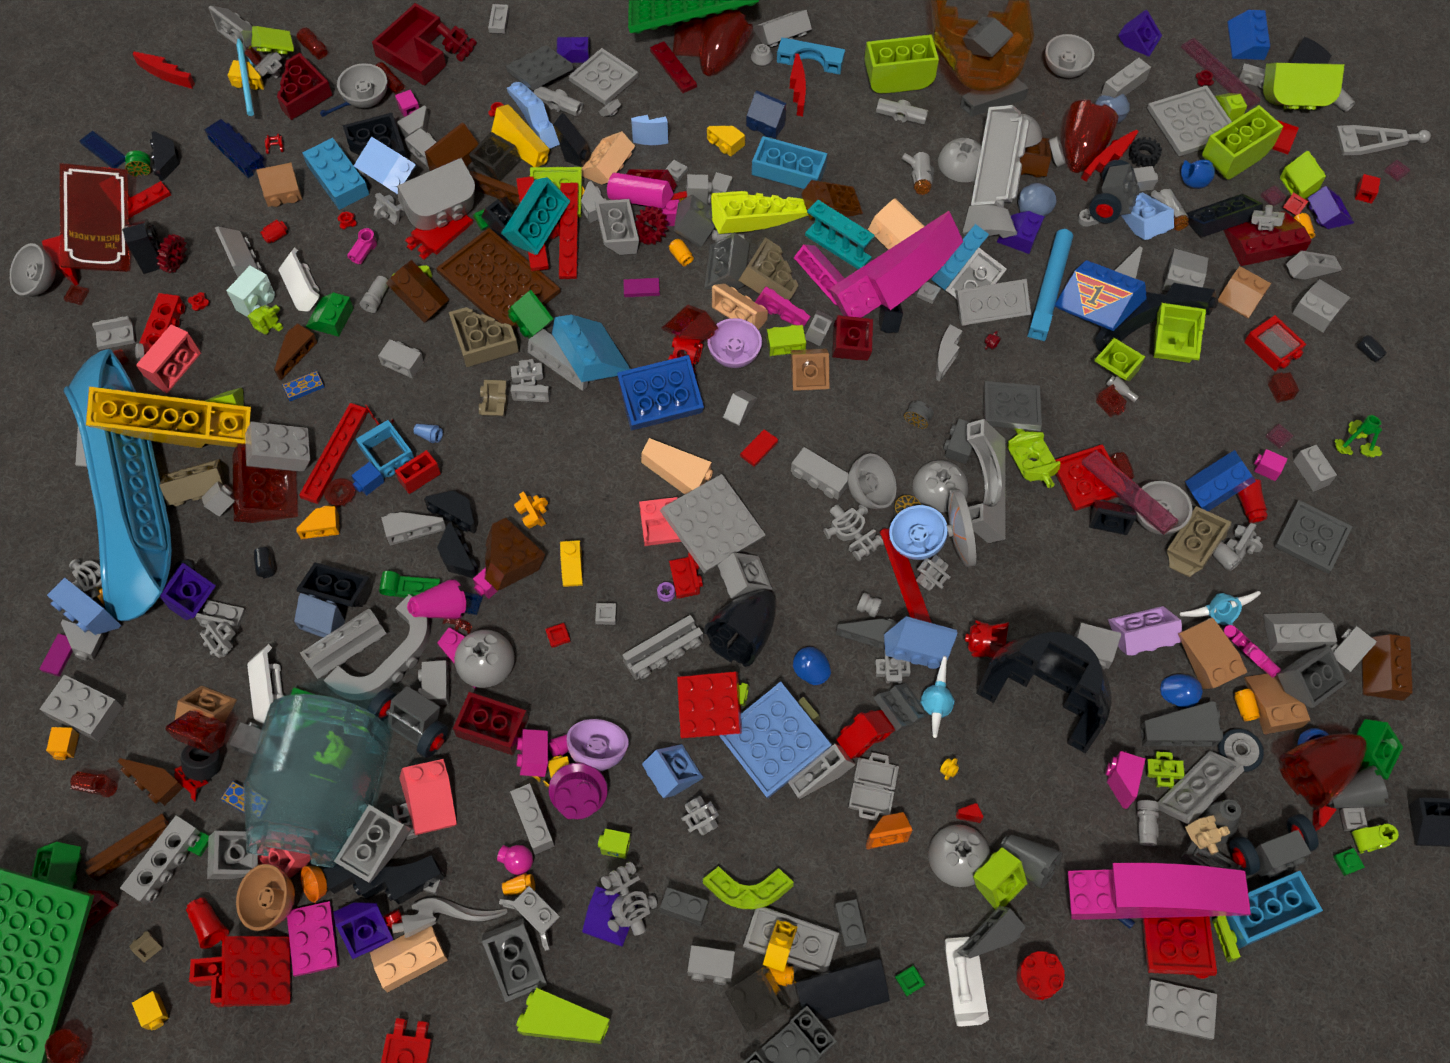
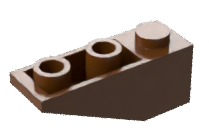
(154, 779)

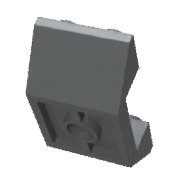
(799, 1042)

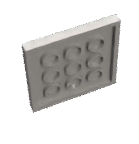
(1189, 119)
(712, 523)

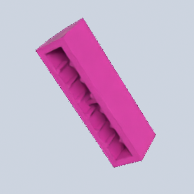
(639, 190)
(818, 268)

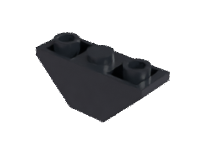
(164, 155)
(452, 508)
(455, 554)

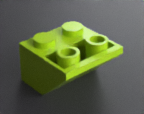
(271, 39)
(1303, 176)

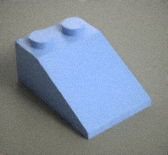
(384, 165)
(1149, 217)

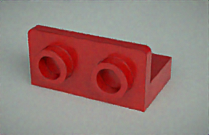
(685, 577)

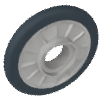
(1253, 746)

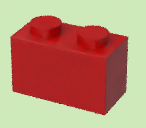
(417, 472)

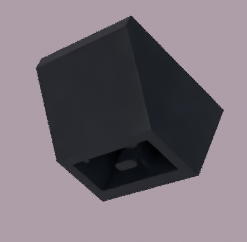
(498, 215)
(1431, 821)

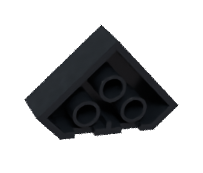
(381, 128)
(143, 244)

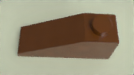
(295, 346)

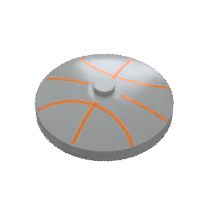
(961, 528)

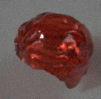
(64, 1047)

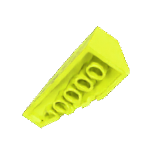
(747, 212)

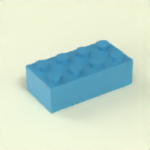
(788, 163)
(335, 173)
(1275, 909)

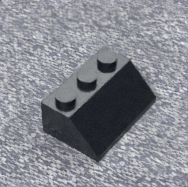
(336, 585)

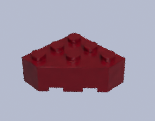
(301, 87)

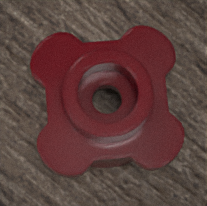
(1205, 78)
(992, 341)

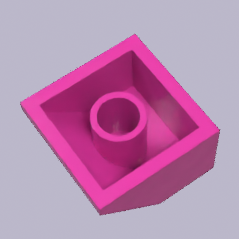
(1125, 776)

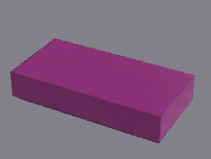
(641, 287)
(57, 656)

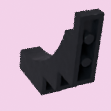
(1147, 312)

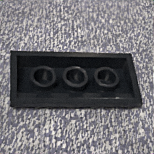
(1311, 53)
(1223, 214)
(843, 989)

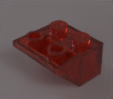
(198, 731)

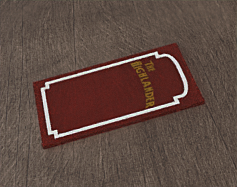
(93, 217)

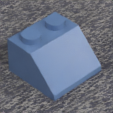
(671, 770)

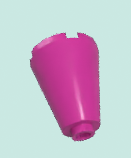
(439, 602)

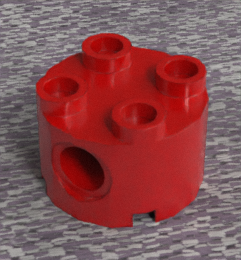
(691, 346)
(1040, 975)

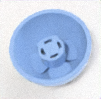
(918, 532)

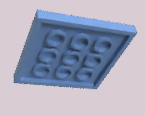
(776, 740)

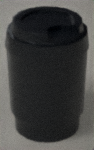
(1371, 348)
(263, 562)

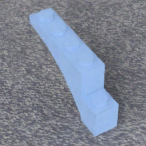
(534, 112)

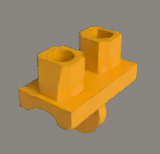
(533, 507)

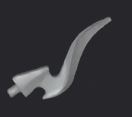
(428, 906)

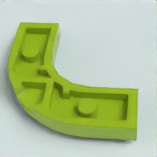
(748, 896)

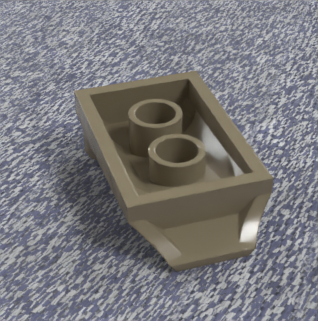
(1197, 541)

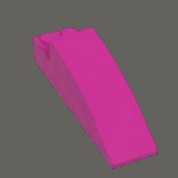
(899, 270)
(1157, 892)

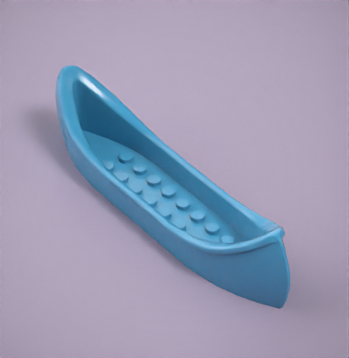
(126, 499)

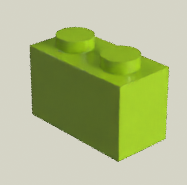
(783, 339)

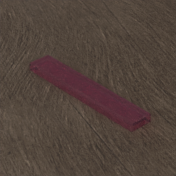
(1219, 71)
(1130, 492)

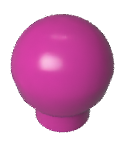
(516, 859)

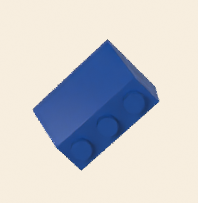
(1249, 35)
(1220, 481)

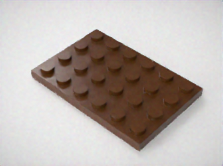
(495, 276)

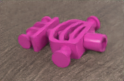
(1252, 650)

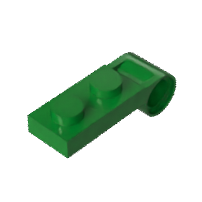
(400, 586)

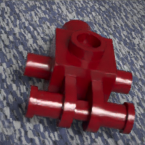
(456, 41)

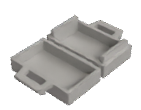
(873, 786)

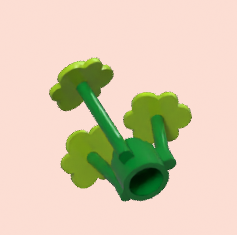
(1358, 430)

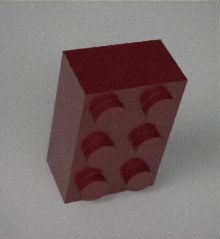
(490, 723)

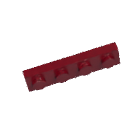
(673, 67)

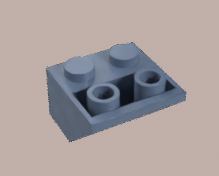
(317, 616)

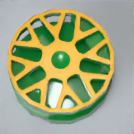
(137, 162)

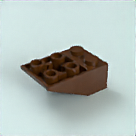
(837, 196)

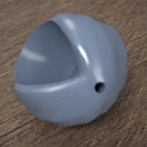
(1119, 104)
(1037, 199)

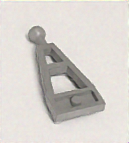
(1350, 145)

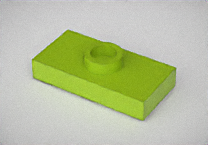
(1226, 938)

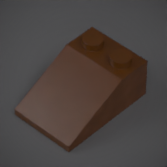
(1037, 159)

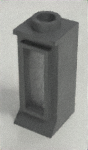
(1202, 857)

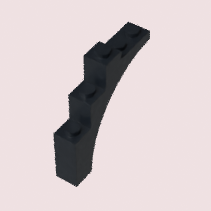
(401, 881)

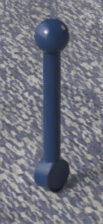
(323, 113)

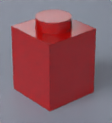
(1367, 188)

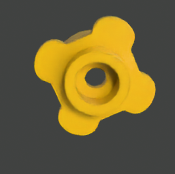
(949, 768)

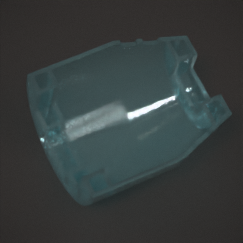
(312, 775)

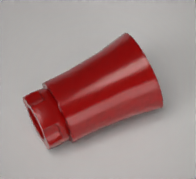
(1253, 502)
(206, 923)

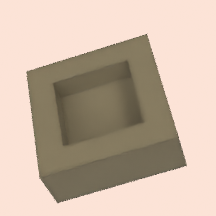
(145, 946)

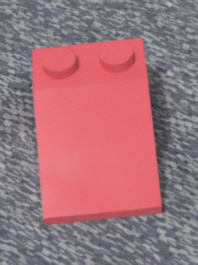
(428, 796)

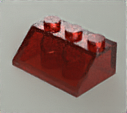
(691, 324)

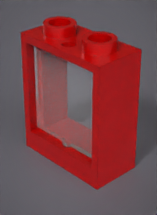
(1275, 343)

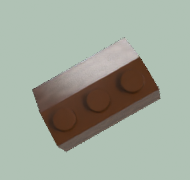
(453, 146)
(417, 291)
(1388, 668)

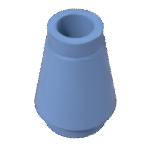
(429, 432)

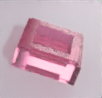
(1397, 170)
(1273, 196)
(1279, 436)

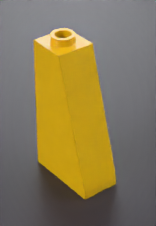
(514, 129)

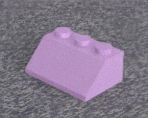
(1147, 630)

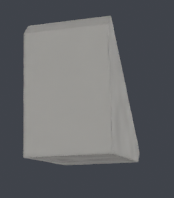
(739, 406)

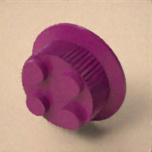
(577, 790)

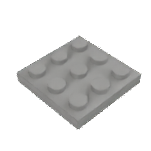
(603, 76)

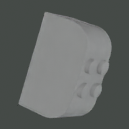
(438, 196)

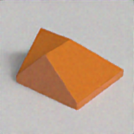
(889, 831)

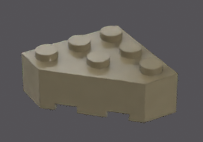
(769, 270)
(481, 337)

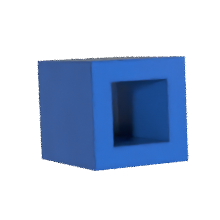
(367, 479)

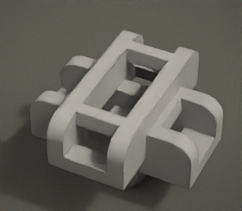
(269, 65)
(1267, 218)
(527, 371)
(930, 574)
(217, 635)
(892, 664)
(701, 814)

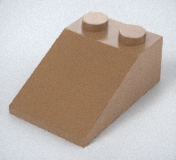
(1211, 654)
(1276, 708)

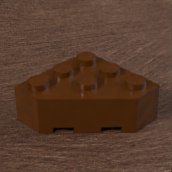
(509, 555)

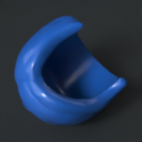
(1197, 174)

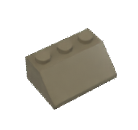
(190, 482)

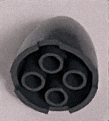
(751, 618)

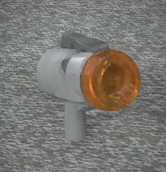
(922, 171)
(1168, 198)

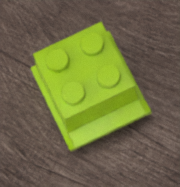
(1179, 332)

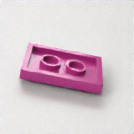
(312, 939)

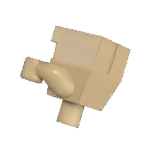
(1206, 834)

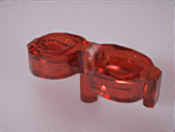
(459, 623)

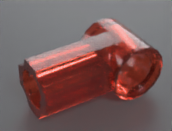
(93, 784)

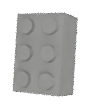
(277, 446)
(81, 708)

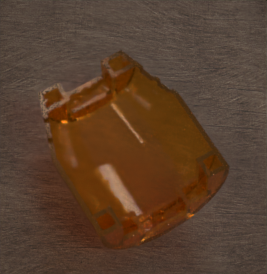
(980, 71)

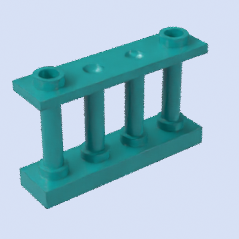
(835, 244)

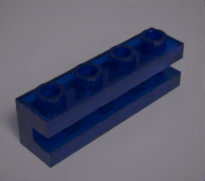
(234, 147)

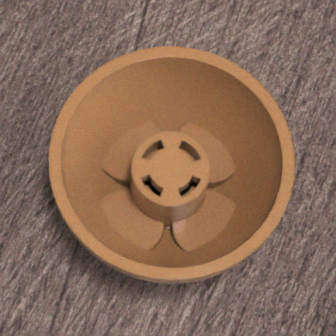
(264, 897)

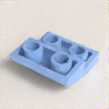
(649, 131)

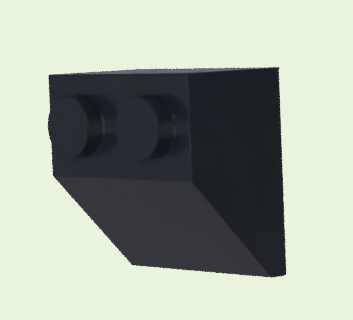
(1112, 517)

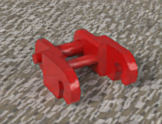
(268, 144)

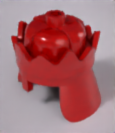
(986, 639)

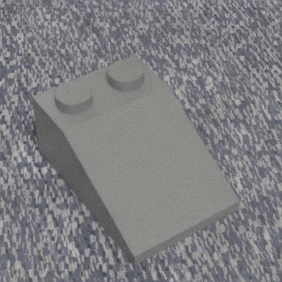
(1186, 269)
(978, 271)
(1320, 305)
(372, 843)

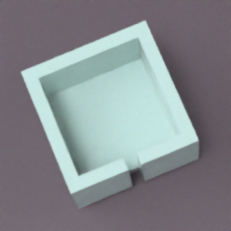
(250, 291)

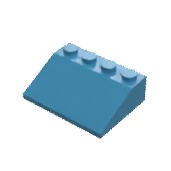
(588, 348)

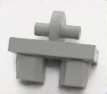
(385, 208)
(1248, 541)

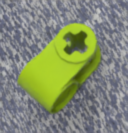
(1373, 837)

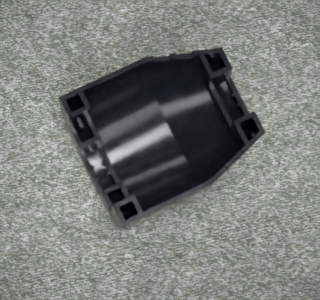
(1066, 665)

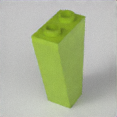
(560, 1019)

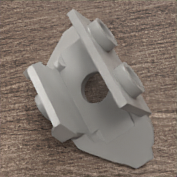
(536, 911)

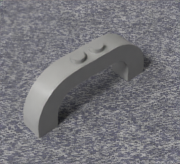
(391, 669)

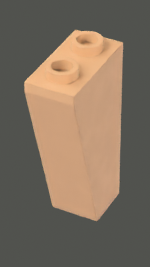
(676, 466)

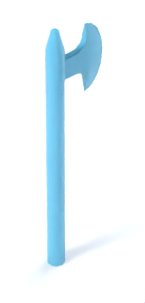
(244, 75)

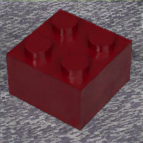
(852, 338)

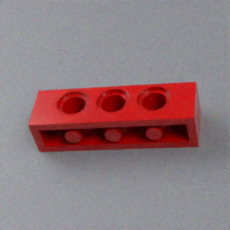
(165, 312)

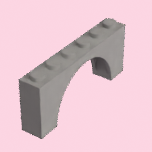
(989, 445)

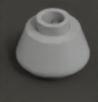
(761, 55)

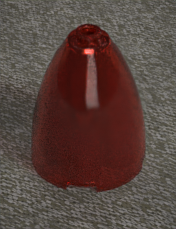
(722, 40)
(1087, 133)
(1323, 766)

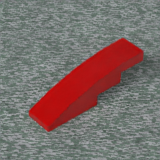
(160, 68)
(798, 83)
(1112, 152)

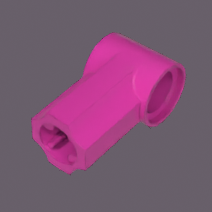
(362, 246)

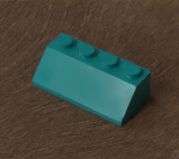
(536, 216)

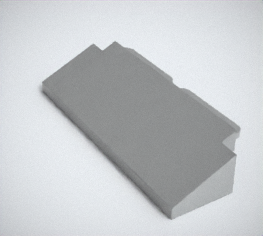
(1000, 156)

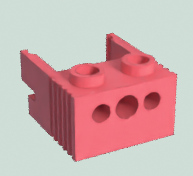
(654, 525)

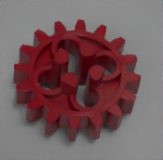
(649, 215)
(171, 253)

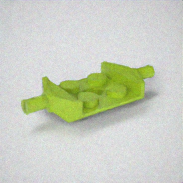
(1031, 445)

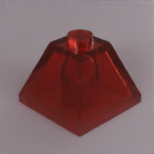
(687, 38)

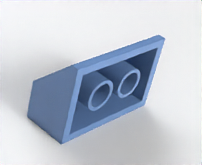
(82, 608)
(919, 642)

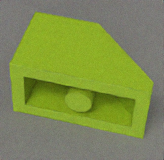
(1232, 104)

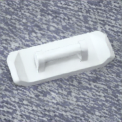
(299, 282)
(260, 683)
(966, 985)

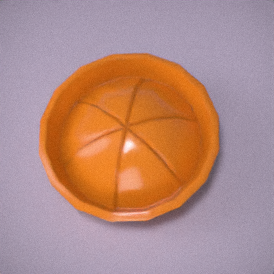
(313, 883)

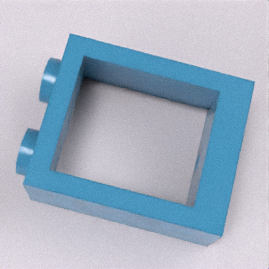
(375, 437)

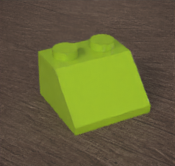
(1120, 359)
(1000, 878)

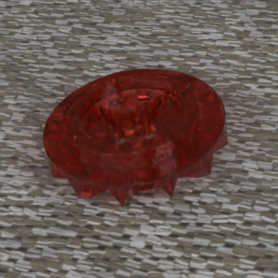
(335, 486)

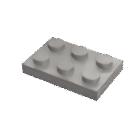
(1181, 1009)

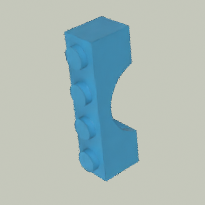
(829, 57)
(960, 257)

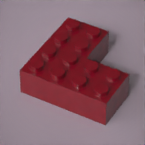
(408, 44)

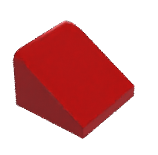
(970, 813)
(1321, 816)

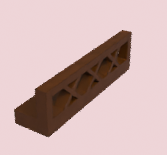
(495, 187)
(126, 848)

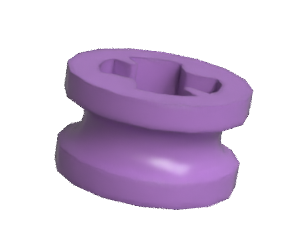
(666, 598)

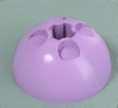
(735, 343)
(597, 743)

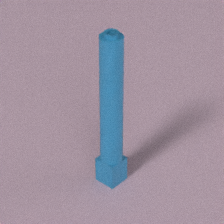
(1051, 284)

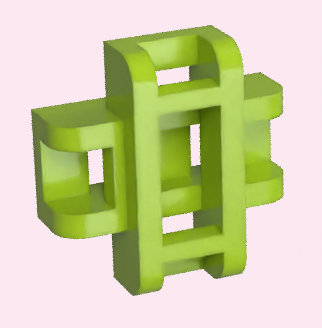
(1165, 768)

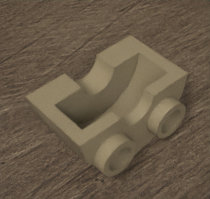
(494, 398)

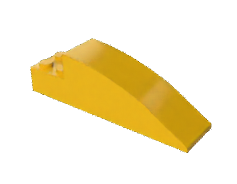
(167, 418)

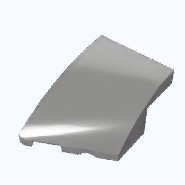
(991, 219)

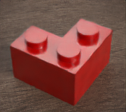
(864, 732)
(208, 973)

